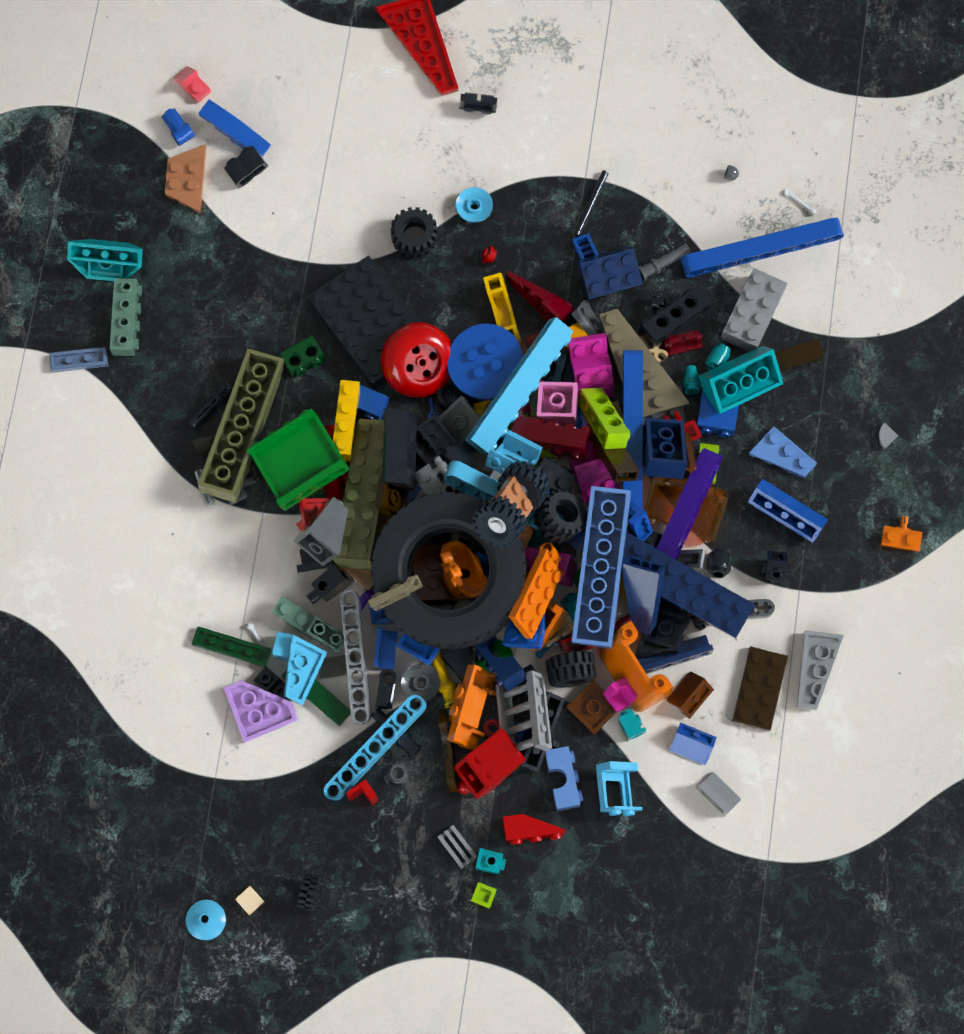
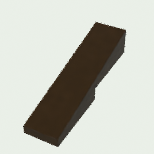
(799, 355)

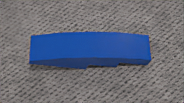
(233, 128)

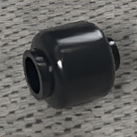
(718, 563)

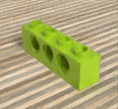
(603, 418)

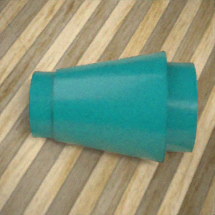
(691, 381)

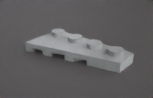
(816, 664)

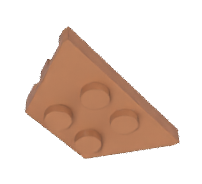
(186, 177)

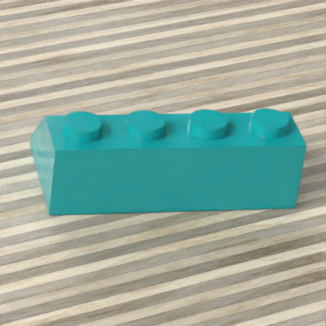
(741, 379)

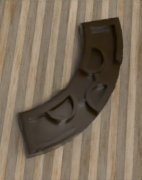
(450, 760)

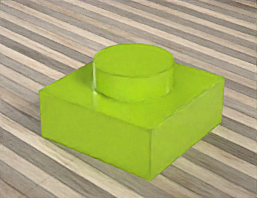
(483, 895)

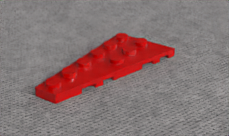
(419, 33)

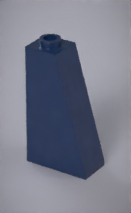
(643, 591)

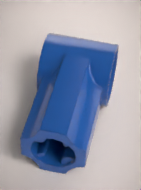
(179, 129)

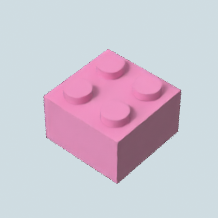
(558, 402)

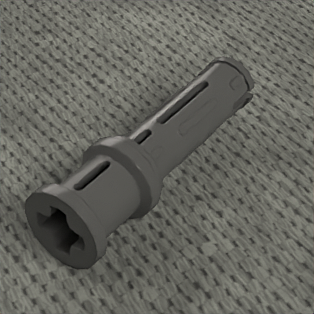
(655, 265)

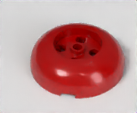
(398, 354)

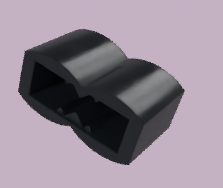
(245, 166)

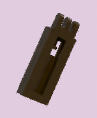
(616, 461)

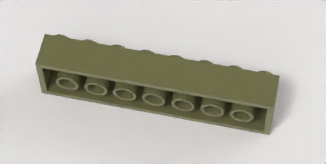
(241, 425)
(363, 519)

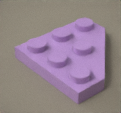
(258, 710)

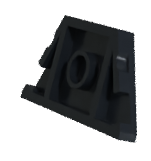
(668, 633)

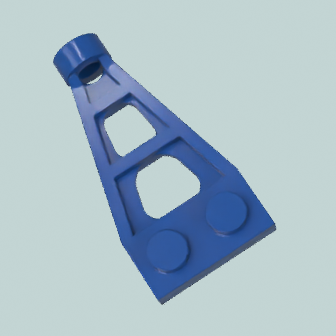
(515, 639)

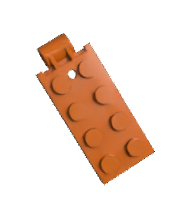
(537, 591)

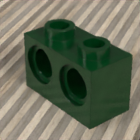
(299, 353)

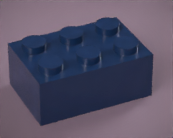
(609, 272)
(664, 448)

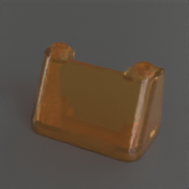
(664, 497)

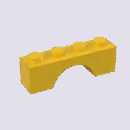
(501, 303)
(345, 417)

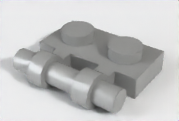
(429, 479)

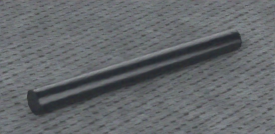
(590, 204)

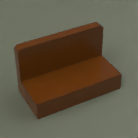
(690, 694)

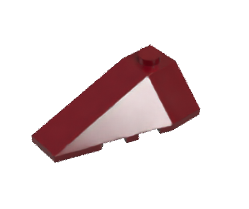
(543, 301)

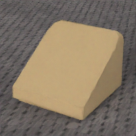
(249, 900)

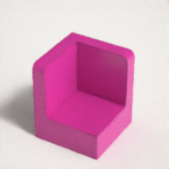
(620, 694)

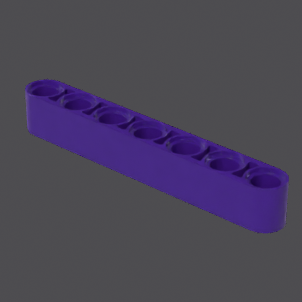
(689, 503)

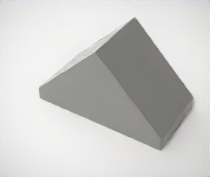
(692, 558)

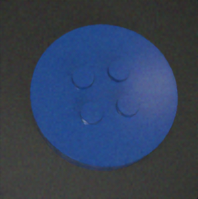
(483, 360)

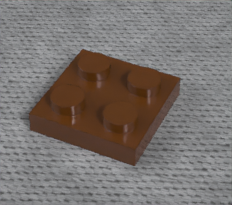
(591, 707)

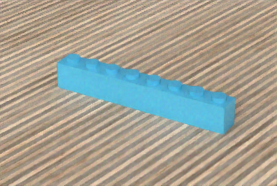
(519, 386)

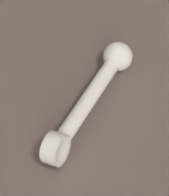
(788, 192)
(250, 626)

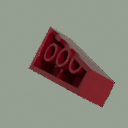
(554, 438)

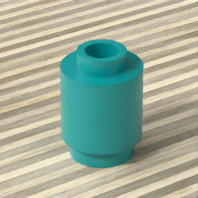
(718, 356)

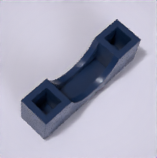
(506, 669)

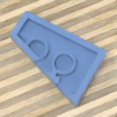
(782, 452)

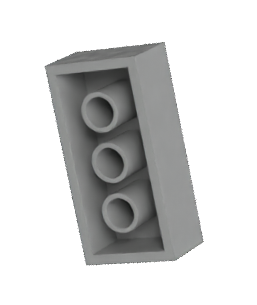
(754, 310)

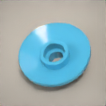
(471, 197)
(207, 930)

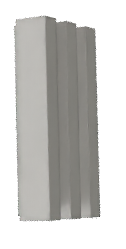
(464, 843)

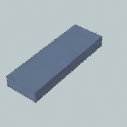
(78, 359)

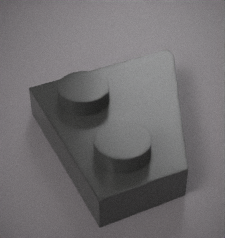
(586, 318)

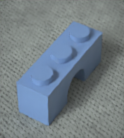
(561, 761)

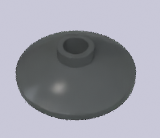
(423, 673)

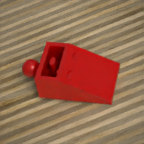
(488, 765)

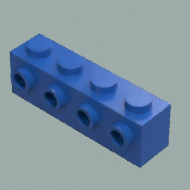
(787, 510)

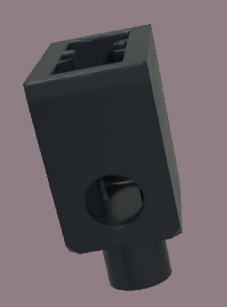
(335, 581)

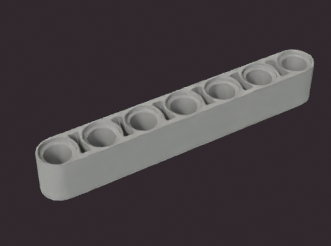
(351, 666)

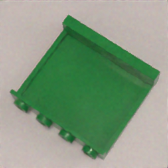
(298, 459)

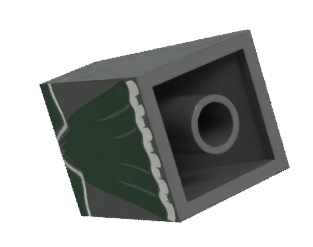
(324, 532)

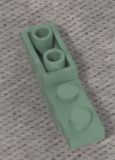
(309, 625)

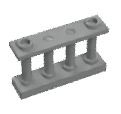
(538, 712)

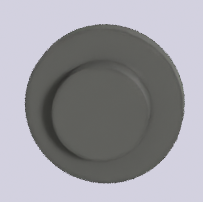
(397, 773)

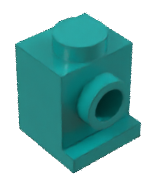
(631, 724)
(482, 864)

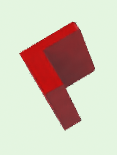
(365, 788)

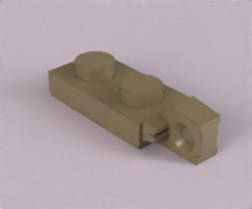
(395, 593)

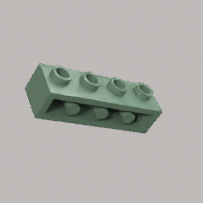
(124, 317)

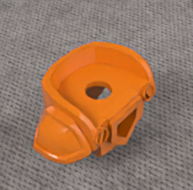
(458, 557)

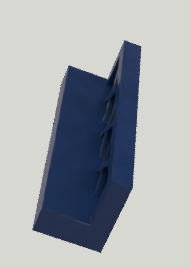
(688, 651)

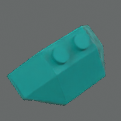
(104, 258)

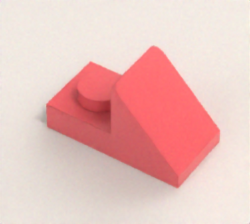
(192, 84)

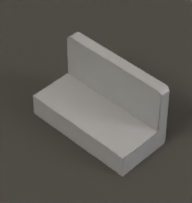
(718, 793)

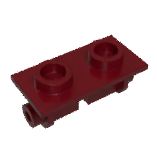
(683, 342)

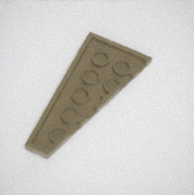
(659, 390)

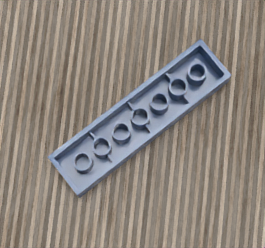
(601, 567)

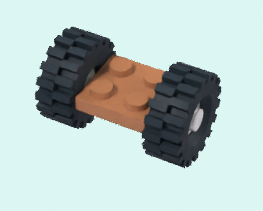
(504, 515)

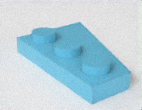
(302, 669)

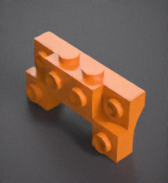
(468, 706)

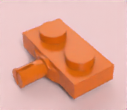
(901, 536)

